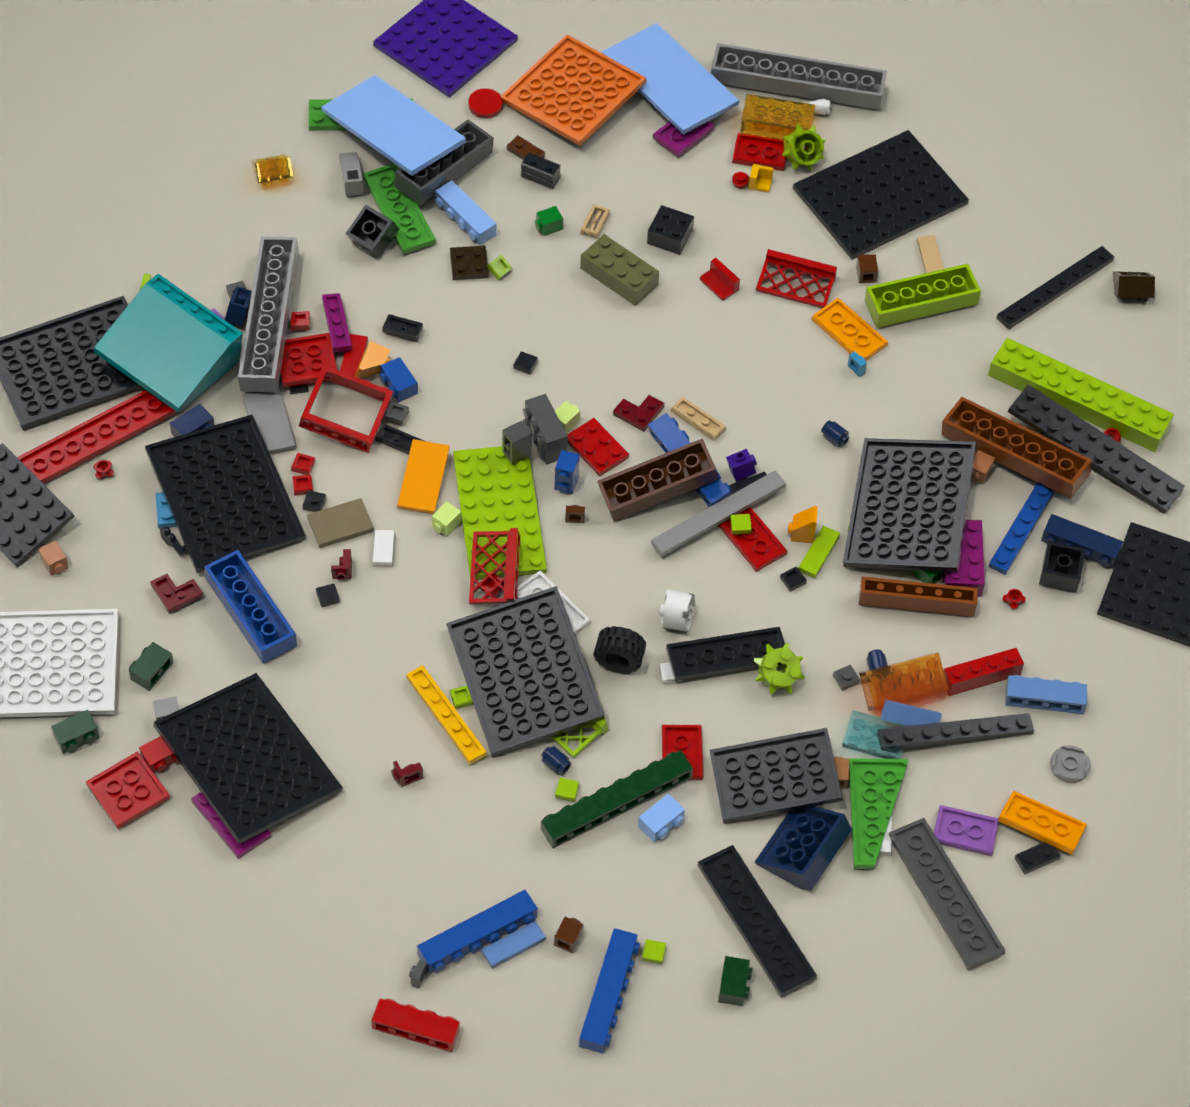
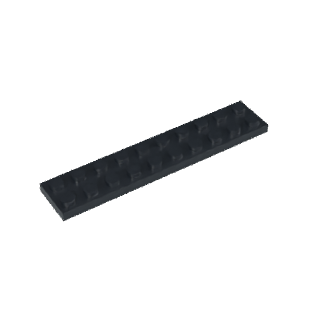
(1106, 453)

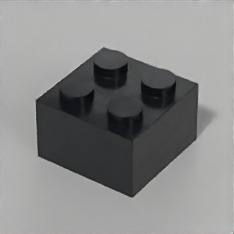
(670, 229)
(372, 231)
(1062, 566)

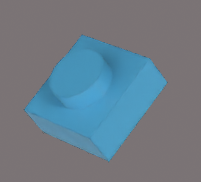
(857, 363)

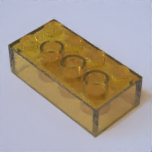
(774, 116)

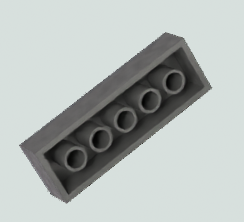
(448, 168)

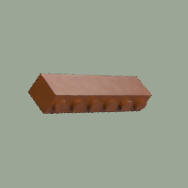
(918, 596)

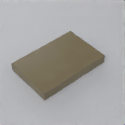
(340, 522)

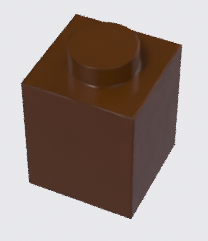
(867, 268)
(568, 934)

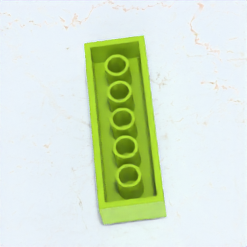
(922, 295)

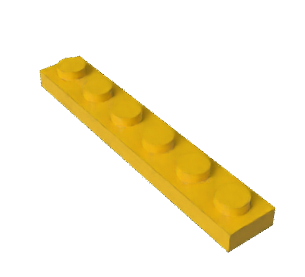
(446, 715)

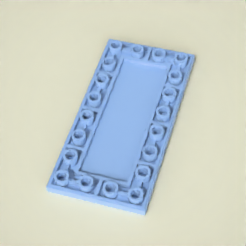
(675, 79)
(393, 125)

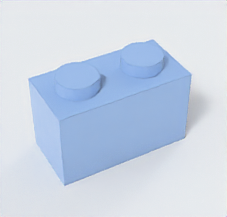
(661, 818)

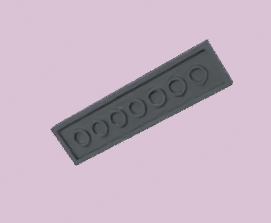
(946, 893)

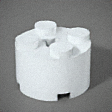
(677, 610)

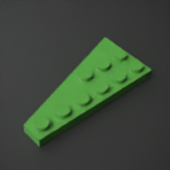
(872, 799)

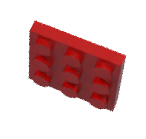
(305, 358)
(127, 790)

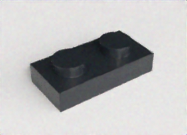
(402, 327)
(1037, 857)

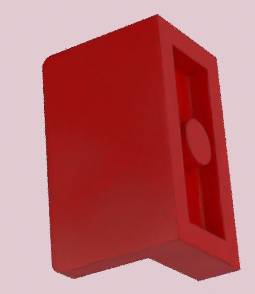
(720, 280)

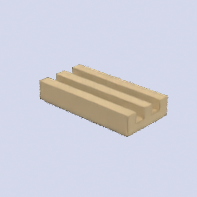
(584, 229)

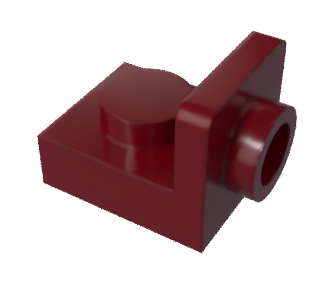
(344, 569)
(407, 775)

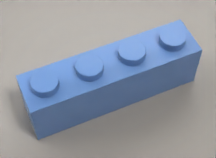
(1046, 694)

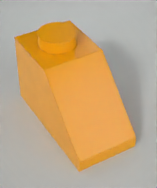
(372, 359)
(803, 526)

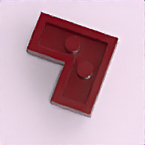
(639, 416)
(175, 597)

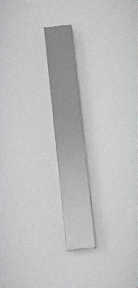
(718, 513)

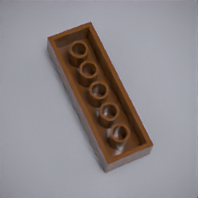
(658, 479)

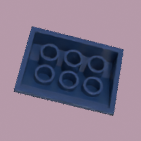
(804, 845)

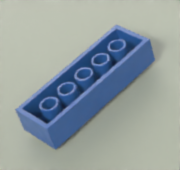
(250, 606)

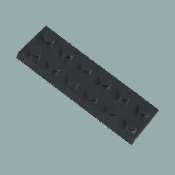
(721, 653)

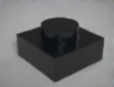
(314, 501)

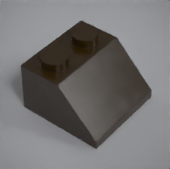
(1133, 284)

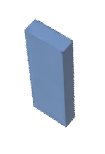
(908, 714)
(513, 944)

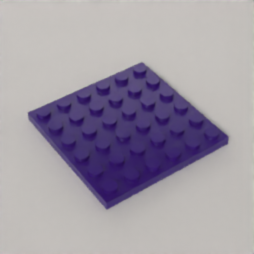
(445, 42)

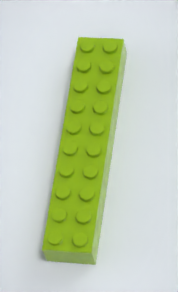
(1082, 394)

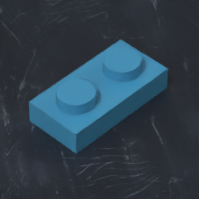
(164, 514)

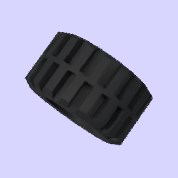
(619, 649)

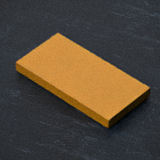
(849, 329)
(423, 476)
(1042, 822)

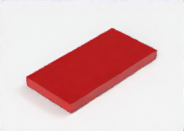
(760, 546)

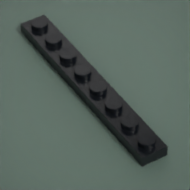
(1055, 287)
(955, 731)

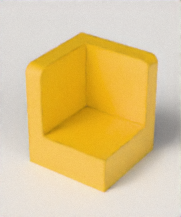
(760, 178)

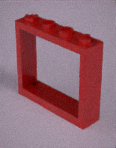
(338, 432)

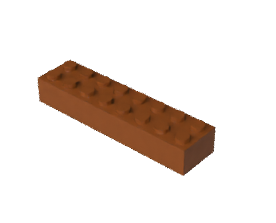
(1017, 447)

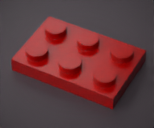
(597, 447)

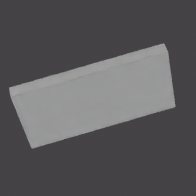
(271, 420)

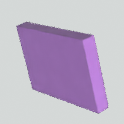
(966, 830)

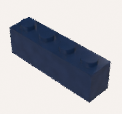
(1098, 546)

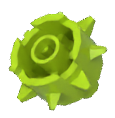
(794, 147)
(776, 679)

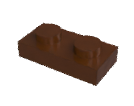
(521, 147)

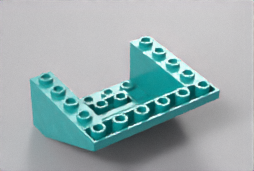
(170, 344)

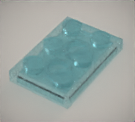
(862, 735)

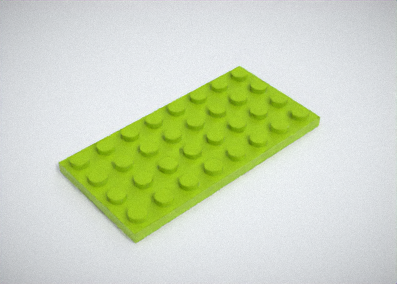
(498, 498)

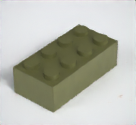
(619, 269)

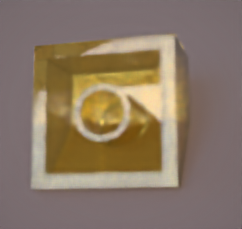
(272, 169)

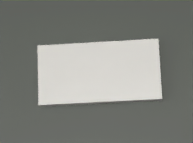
(540, 582)

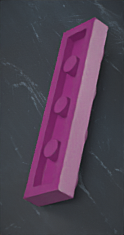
(336, 322)

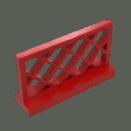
(804, 267)
(511, 566)

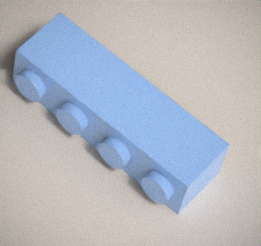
(465, 213)

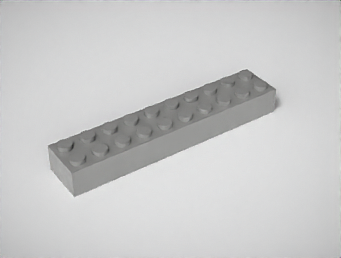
(798, 76)
(268, 314)

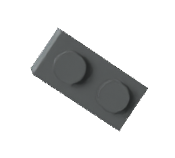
(517, 442)

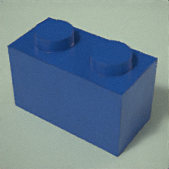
(398, 379)
(566, 472)

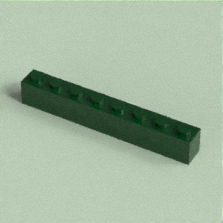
(616, 798)

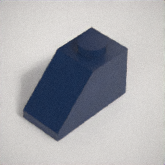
(238, 306)

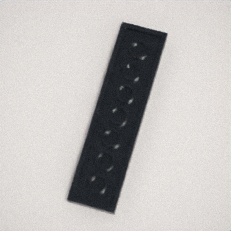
(757, 921)

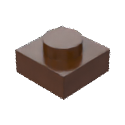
(575, 514)

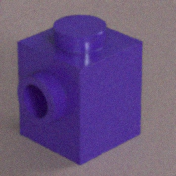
(741, 464)

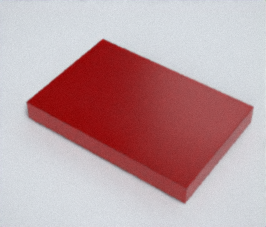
(759, 151)
(688, 740)

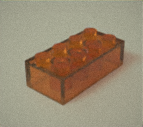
(904, 681)

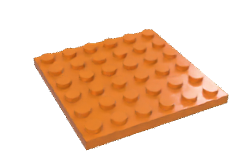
(573, 89)

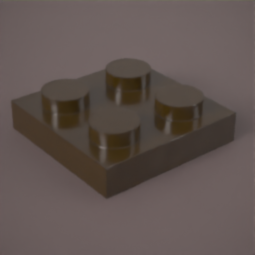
(469, 262)

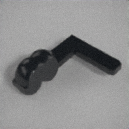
(170, 539)

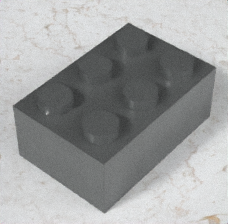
(546, 428)

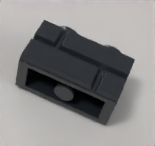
(540, 170)

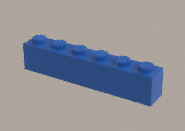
(669, 438)
(477, 931)
(608, 991)

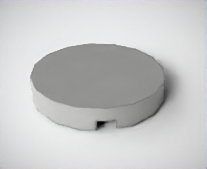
(1070, 764)

